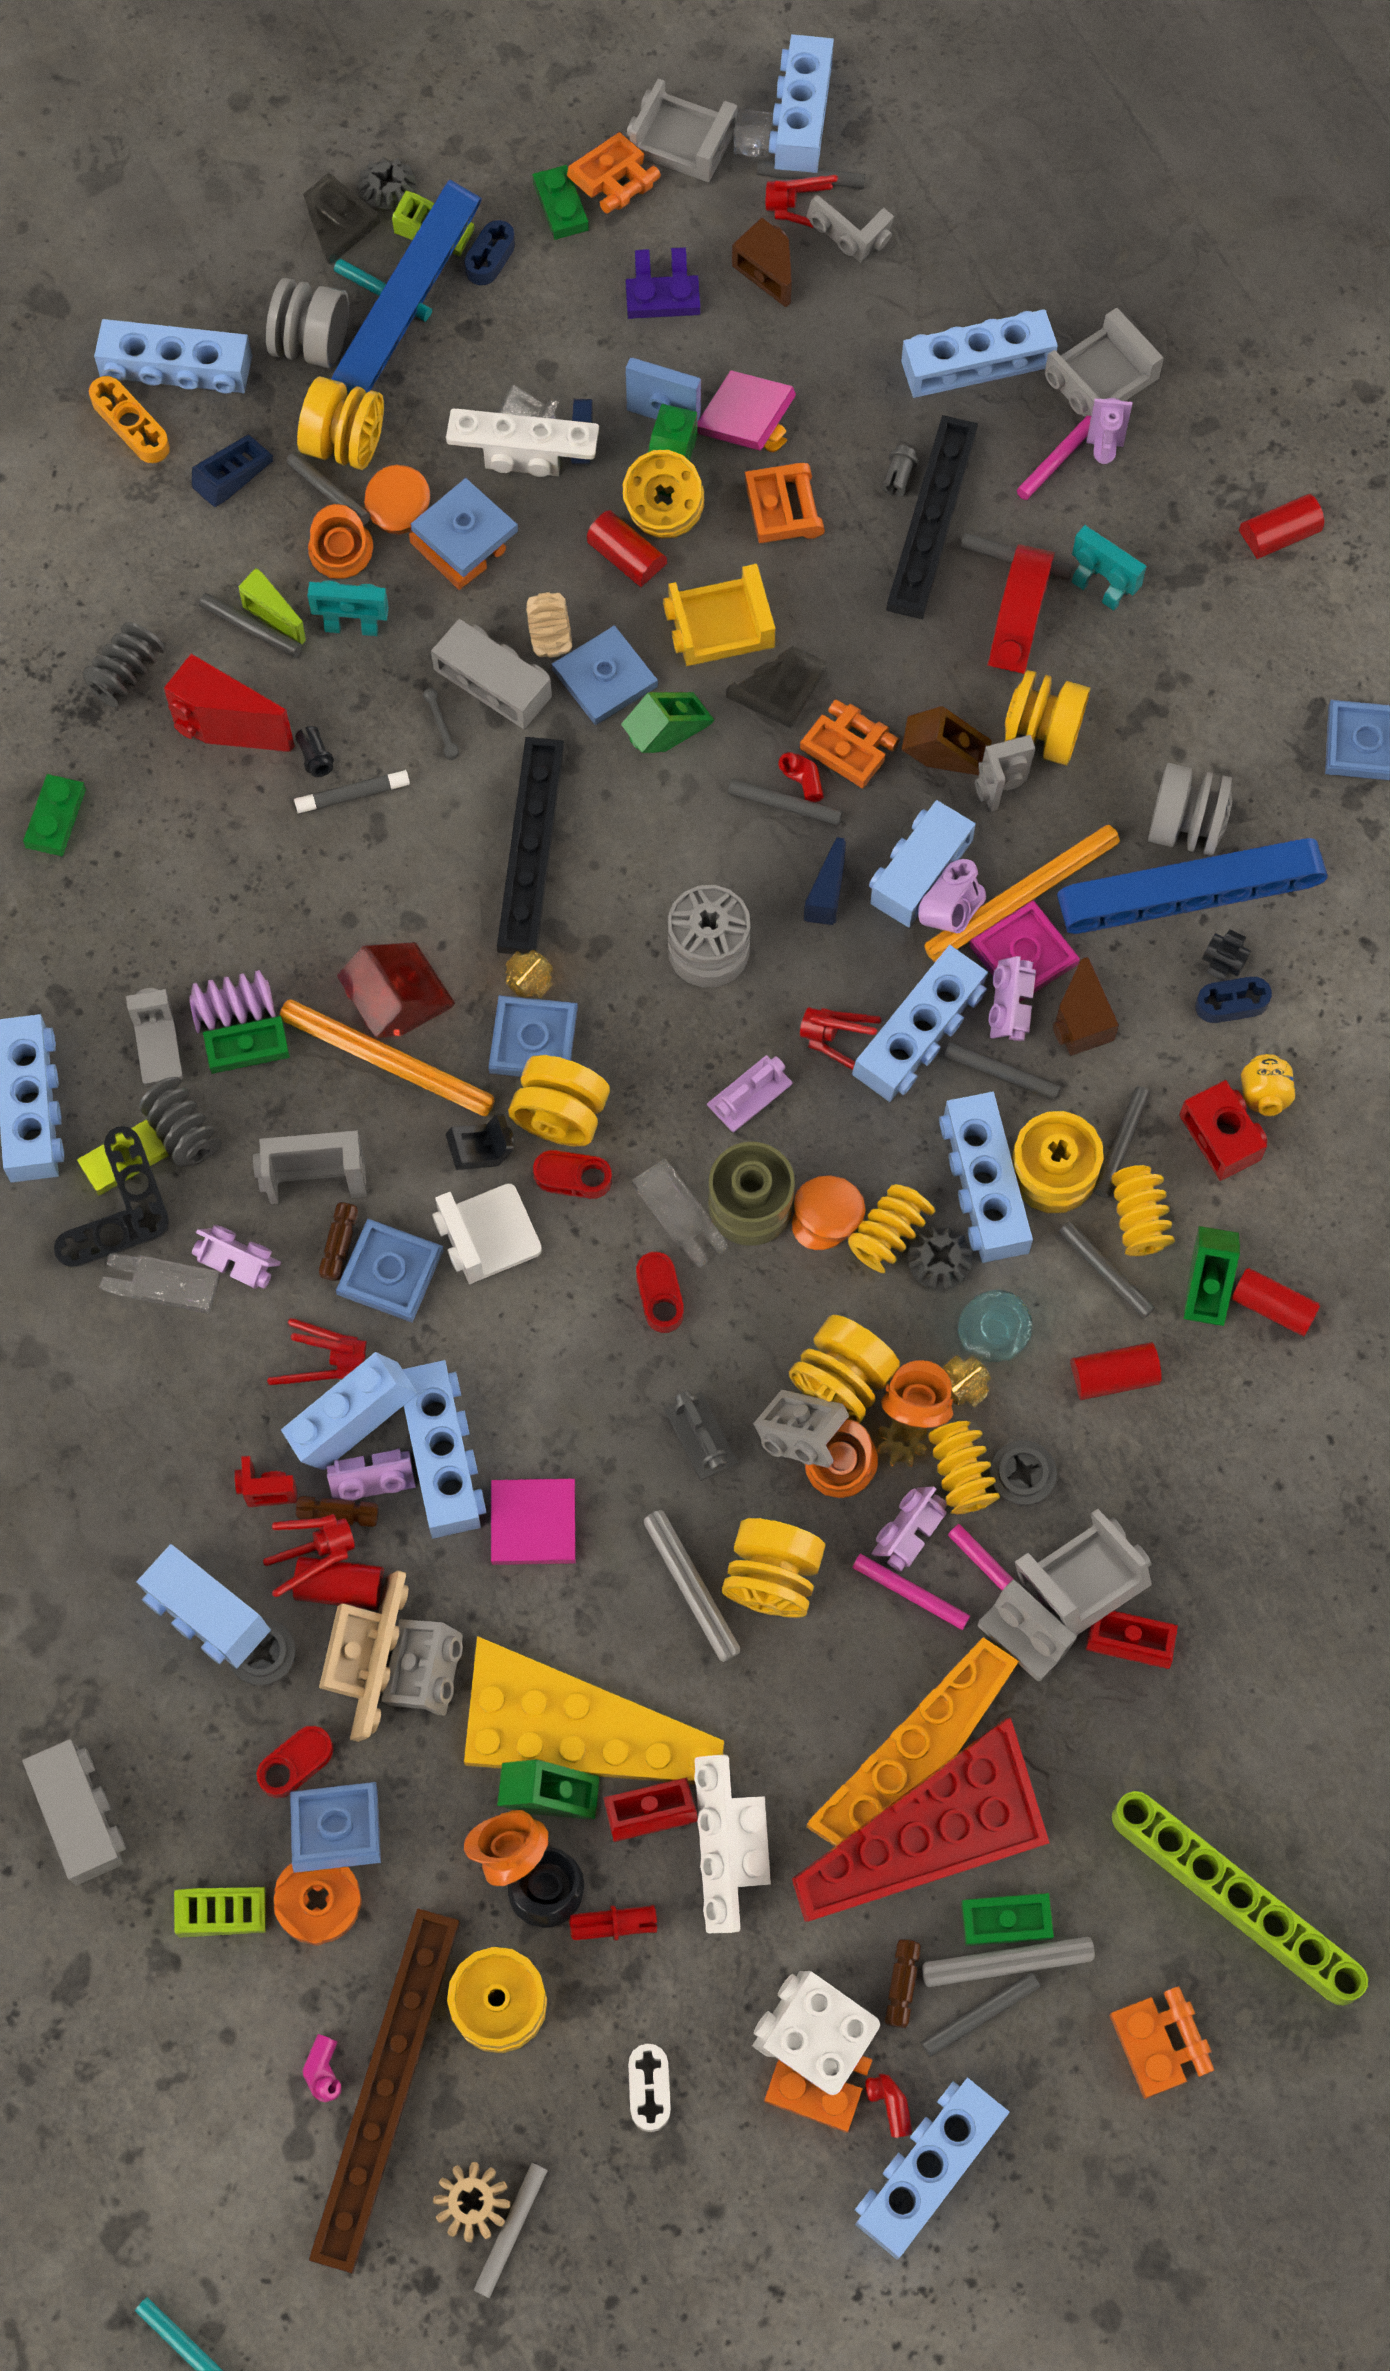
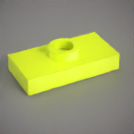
(98, 1169)

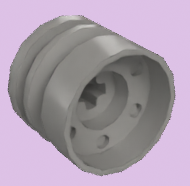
(307, 322)
(1190, 809)
(708, 955)

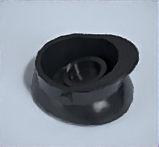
(549, 1891)

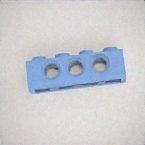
(803, 103)
(158, 344)
(967, 367)
(950, 973)
(980, 1117)
(37, 1157)
(444, 1512)
(897, 2231)

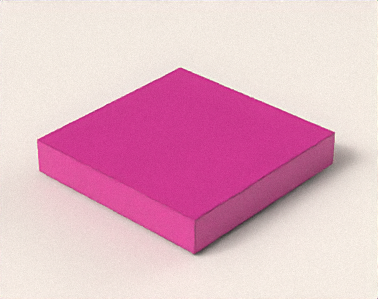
(745, 410)
(1031, 937)
(533, 1521)

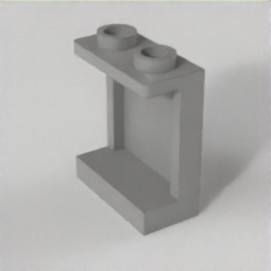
(682, 132)
(1105, 365)
(310, 1158)
(1087, 1574)

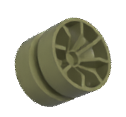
(751, 1193)

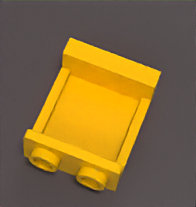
(721, 618)

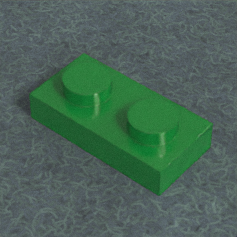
(560, 202)
(54, 815)
(246, 1044)
(1007, 1919)

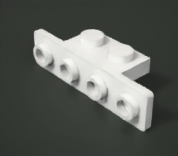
(522, 441)
(730, 1843)

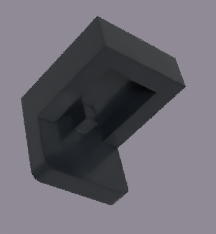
(480, 1144)

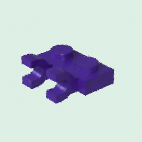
(662, 295)

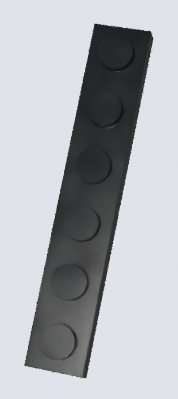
(932, 517)
(530, 846)

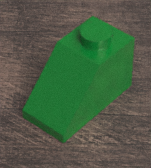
(674, 431)
(665, 720)
(1211, 1275)
(548, 1789)

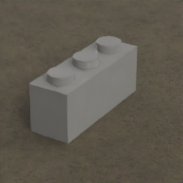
(492, 673)
(75, 1811)

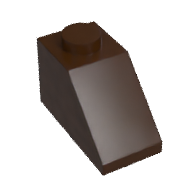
(764, 259)
(944, 741)
(1085, 1014)

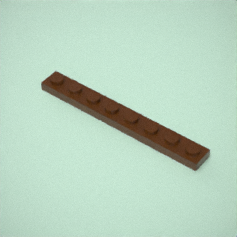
(384, 2091)

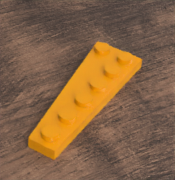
(919, 1744)

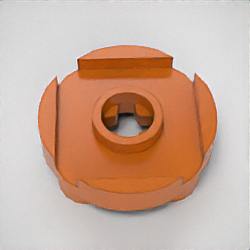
(317, 1925)

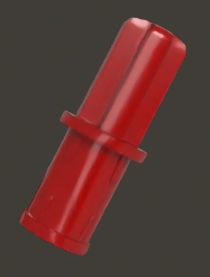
(613, 1923)

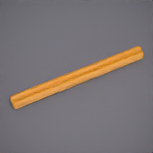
(1027, 889)
(387, 1057)

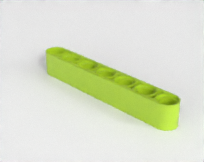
(1260, 1901)

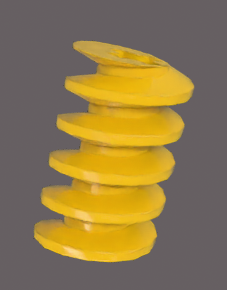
(1140, 1212)
(888, 1224)
(962, 1468)

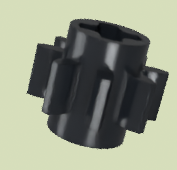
(1226, 955)

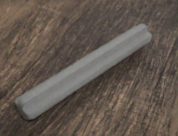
(692, 1585)
(1008, 1961)

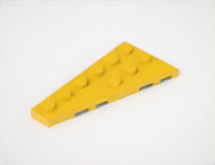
(546, 1715)

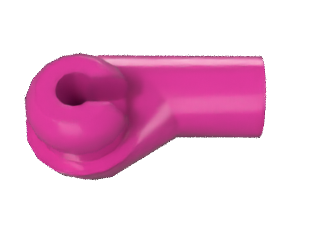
(318, 2072)

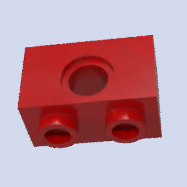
(1224, 1152)

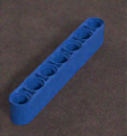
(407, 287)
(1192, 886)

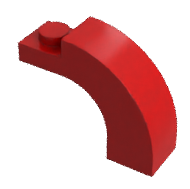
(1020, 608)

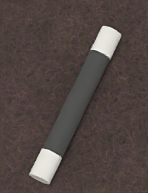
(351, 791)

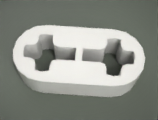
(660, 2087)

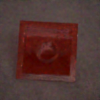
(394, 988)

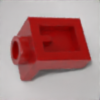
(270, 1489)

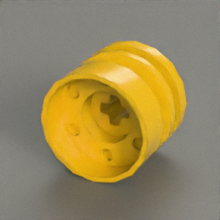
(340, 423)
(665, 472)
(1047, 716)
(845, 1366)
(773, 1567)

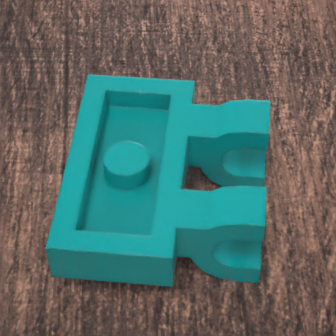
(1103, 557)
(350, 601)

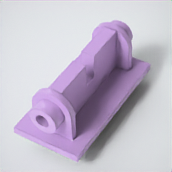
(1108, 427)
(1011, 981)
(750, 1093)
(249, 1260)
(388, 1474)
(898, 1537)

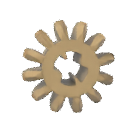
(549, 625)
(470, 2186)

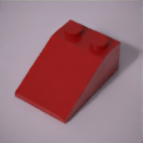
(223, 710)

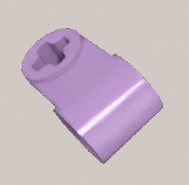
(953, 898)

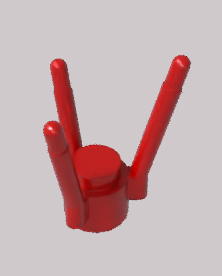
(783, 195)
(823, 1025)
(345, 1353)
(331, 1539)

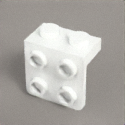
(487, 1232)
(816, 2031)

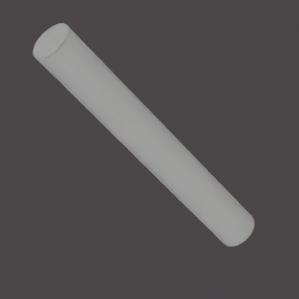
(510, 2230)

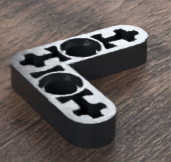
(126, 1219)

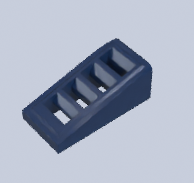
(218, 488)
(824, 896)

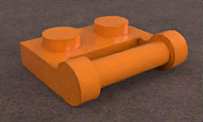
(772, 506)

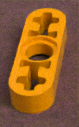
(131, 434)

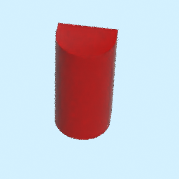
(1283, 525)
(625, 548)
(1275, 1301)
(1116, 1370)
(340, 1583)
(1133, 1639)
(650, 1809)

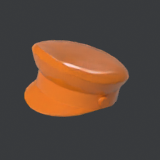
(396, 498)
(339, 542)
(826, 1212)
(919, 1395)
(853, 1463)
(507, 1846)

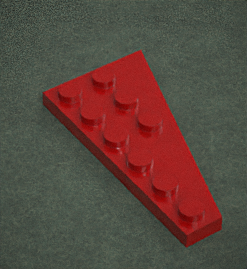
(950, 1822)

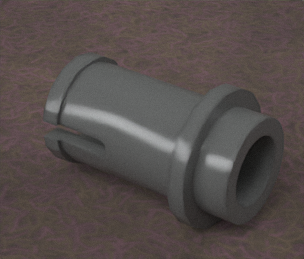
(902, 460)

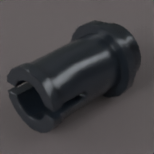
(317, 759)

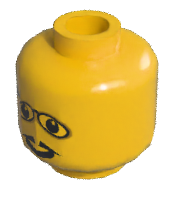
(1268, 1084)

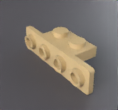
(360, 1654)

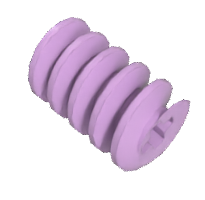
(231, 1001)

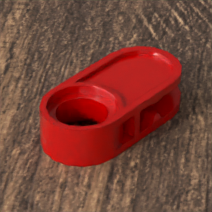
(562, 1173)
(659, 1284)
(302, 1754)

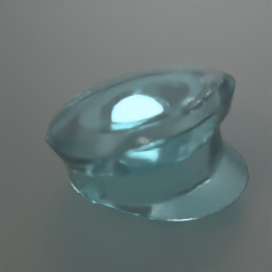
(995, 1326)

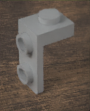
(845, 234)
(155, 1035)

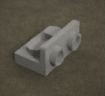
(1004, 768)
(800, 1427)
(1027, 1631)
(423, 1666)

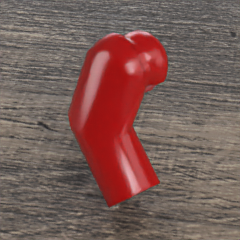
(804, 772)
(895, 2101)

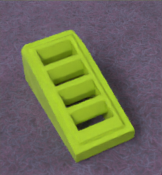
(419, 206)
(267, 604)
(220, 1927)

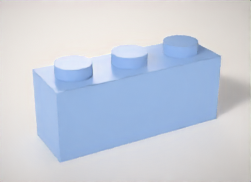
(919, 861)
(349, 1411)
(202, 1607)

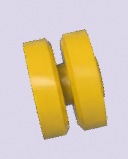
(559, 1100)
(1057, 1161)
(483, 1976)

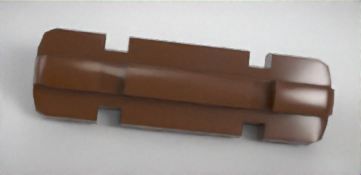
(338, 1241)
(365, 1514)
(902, 1983)

